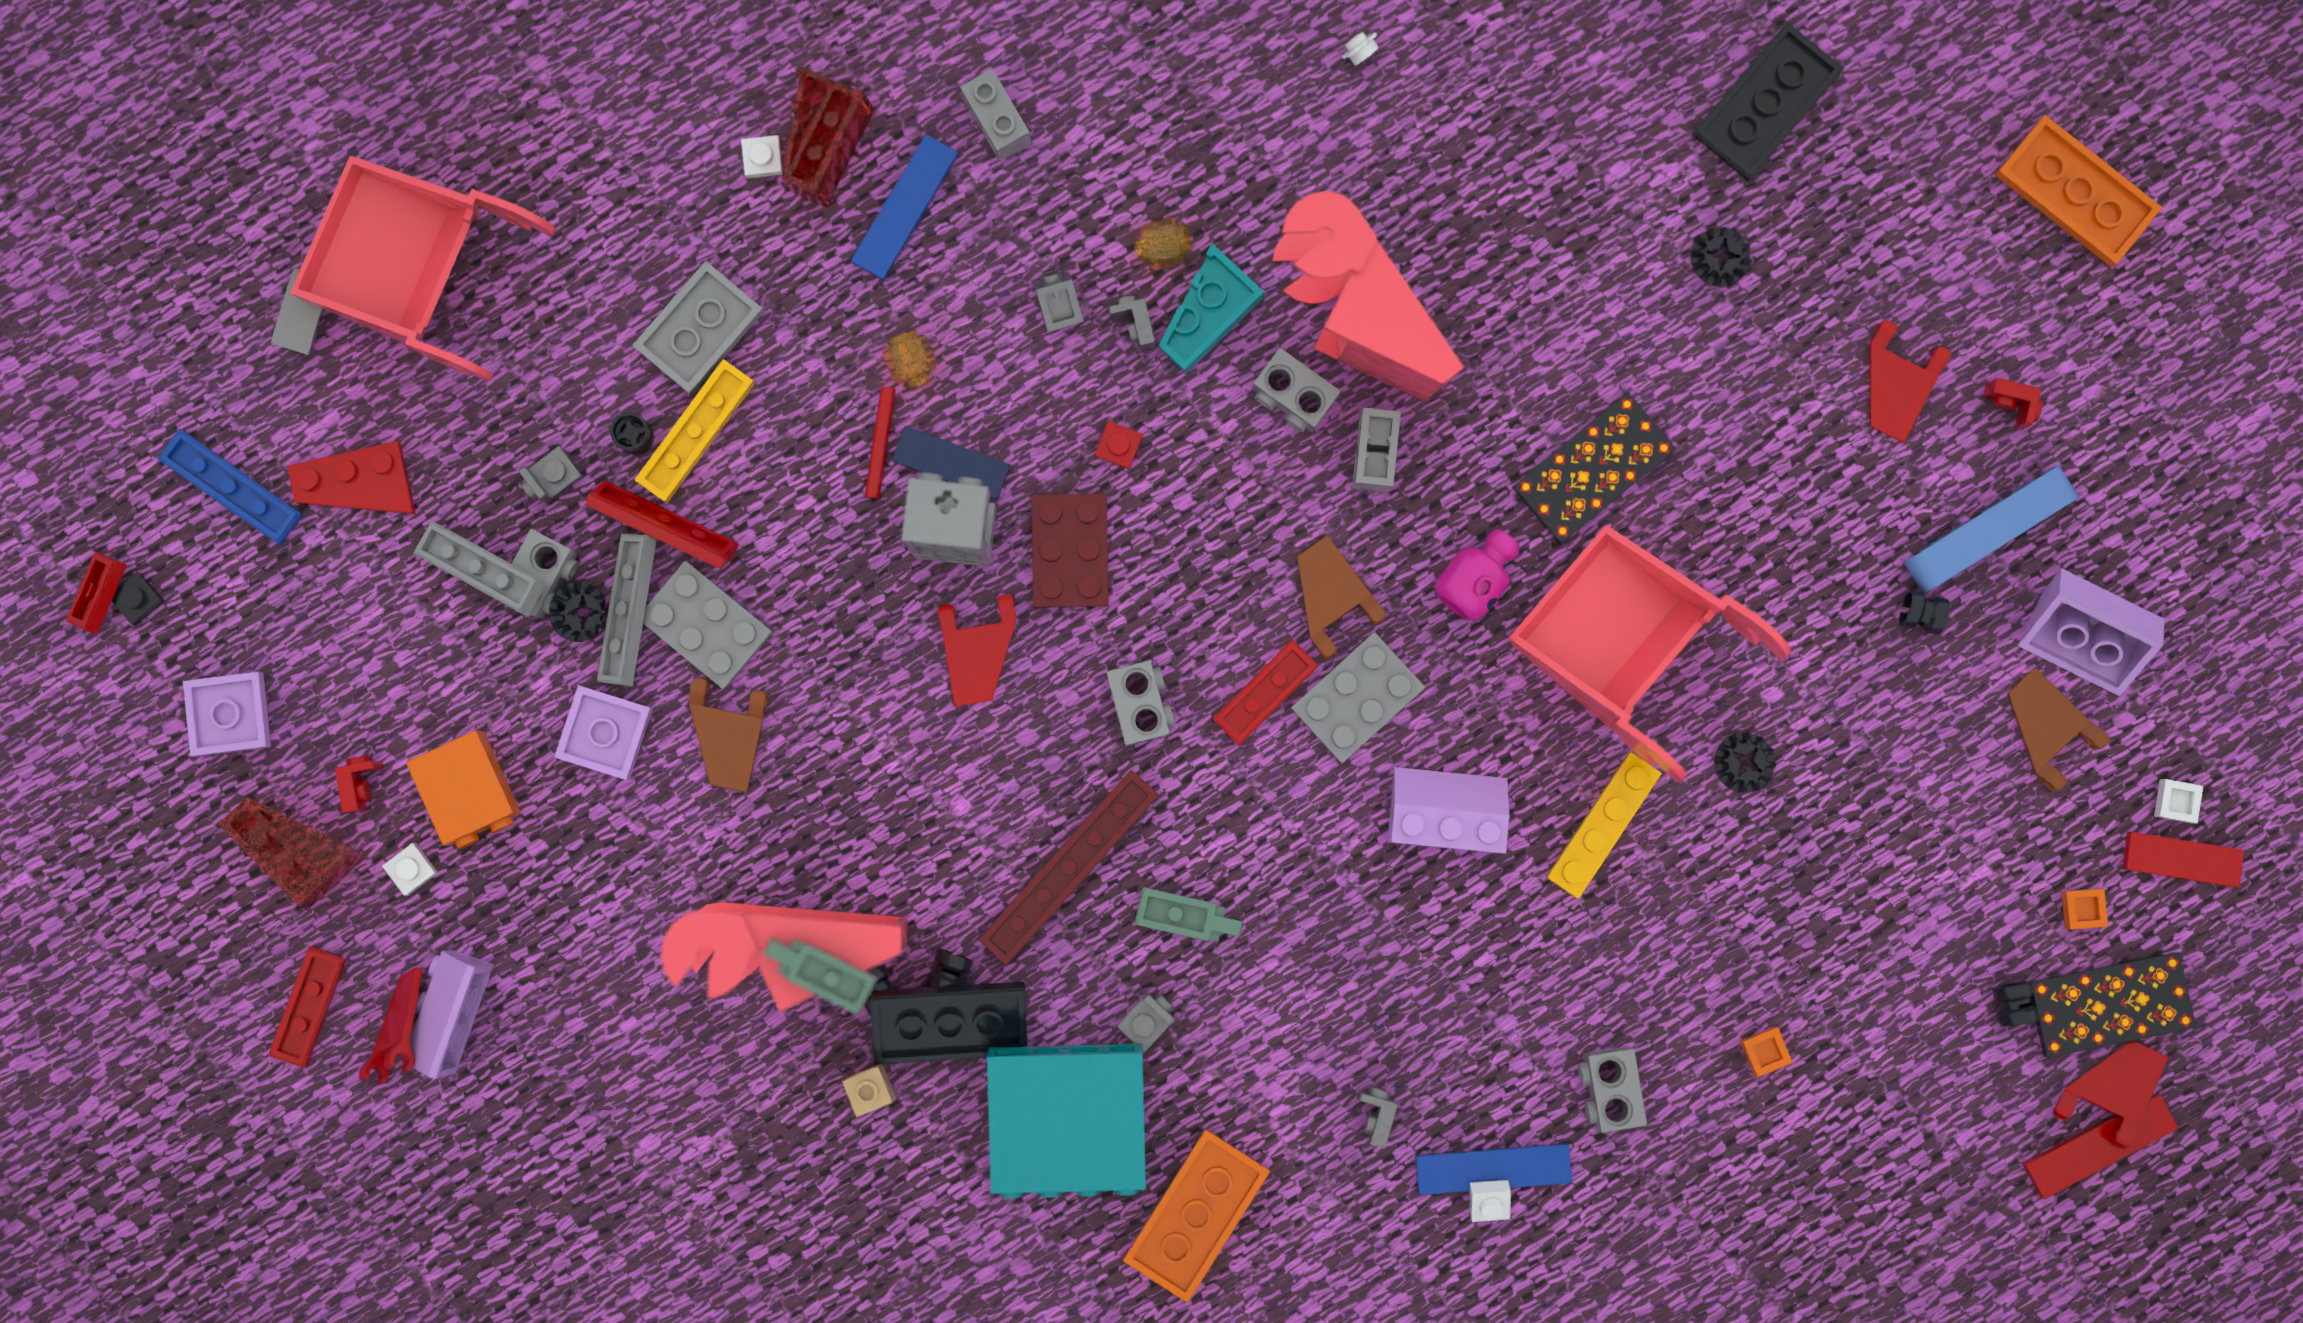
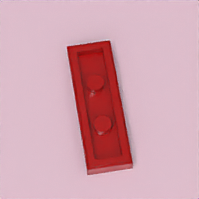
(1265, 692)
(2183, 859)
(307, 1007)

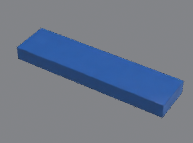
(904, 207)
(230, 486)
(1518, 1165)

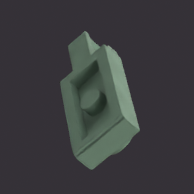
(1184, 916)
(822, 973)

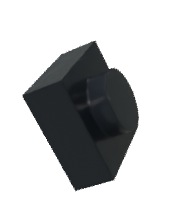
(136, 598)

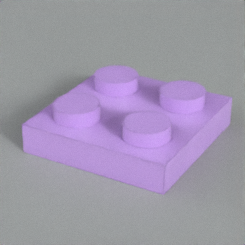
(226, 714)
(603, 733)

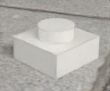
(762, 156)
(2178, 801)
(410, 869)
(1490, 1200)

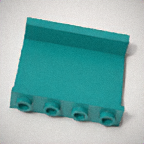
(1066, 1120)

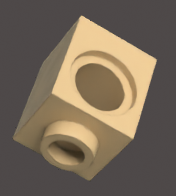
(869, 1090)

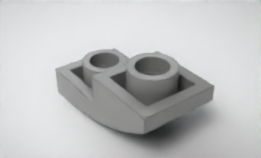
(296, 322)

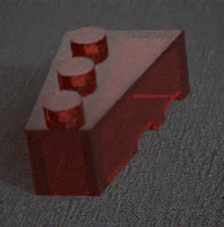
(823, 135)
(290, 853)

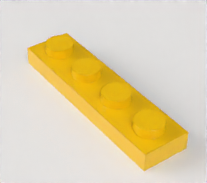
(695, 431)
(1603, 825)

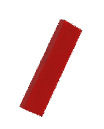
(662, 524)
(2094, 1149)

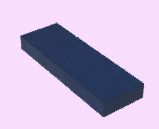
(940, 457)

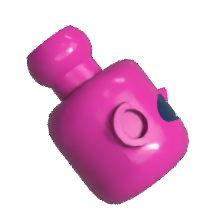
(1477, 576)

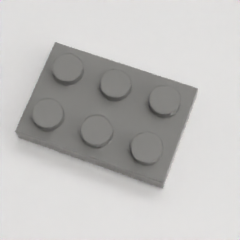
(698, 328)
(705, 625)
(1358, 697)

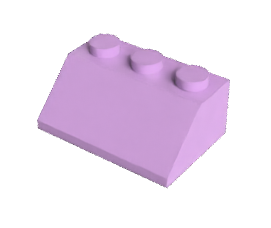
(2092, 632)
(1449, 810)
(447, 1012)

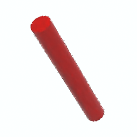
(880, 443)

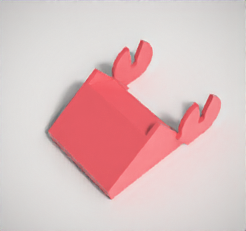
(391, 250)
(1377, 316)
(1619, 626)
(742, 931)

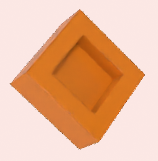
(2084, 908)
(1766, 1051)

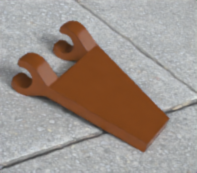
(1331, 592)
(2048, 724)
(727, 737)

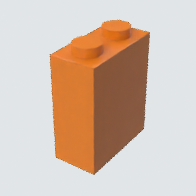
(464, 789)

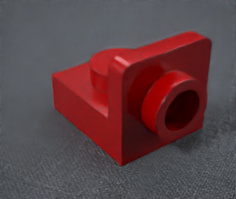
(2011, 394)
(352, 789)

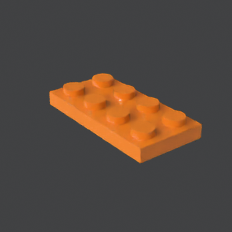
(2078, 191)
(1196, 1215)

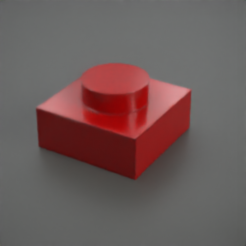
(1118, 445)

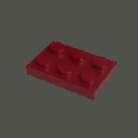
(1069, 550)

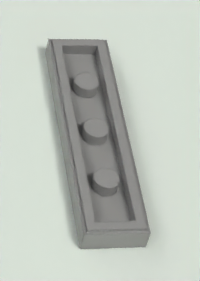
(480, 568)
(626, 609)

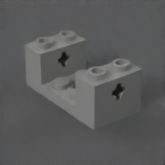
(949, 520)

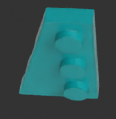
(1211, 309)

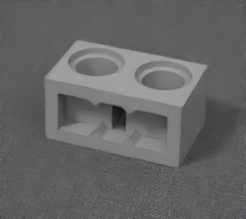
(995, 115)
(1302, 383)
(1376, 450)
(530, 560)
(1130, 705)
(1623, 1086)

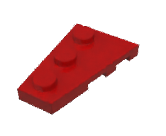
(357, 479)

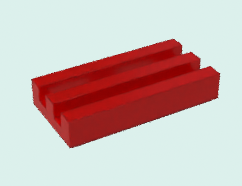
(96, 593)

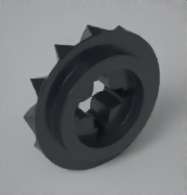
(1707, 266)
(567, 599)
(1727, 765)

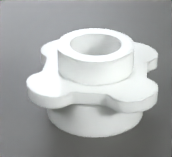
(1360, 47)

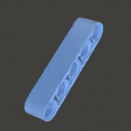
(1991, 529)

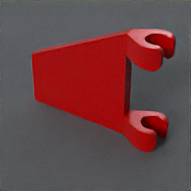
(1898, 386)
(977, 652)
(396, 1029)
(2119, 1086)

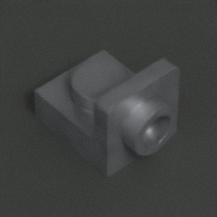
(1058, 300)
(1139, 328)
(550, 476)
(1147, 1020)
(1379, 1122)

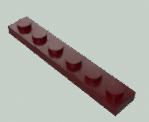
(1068, 867)

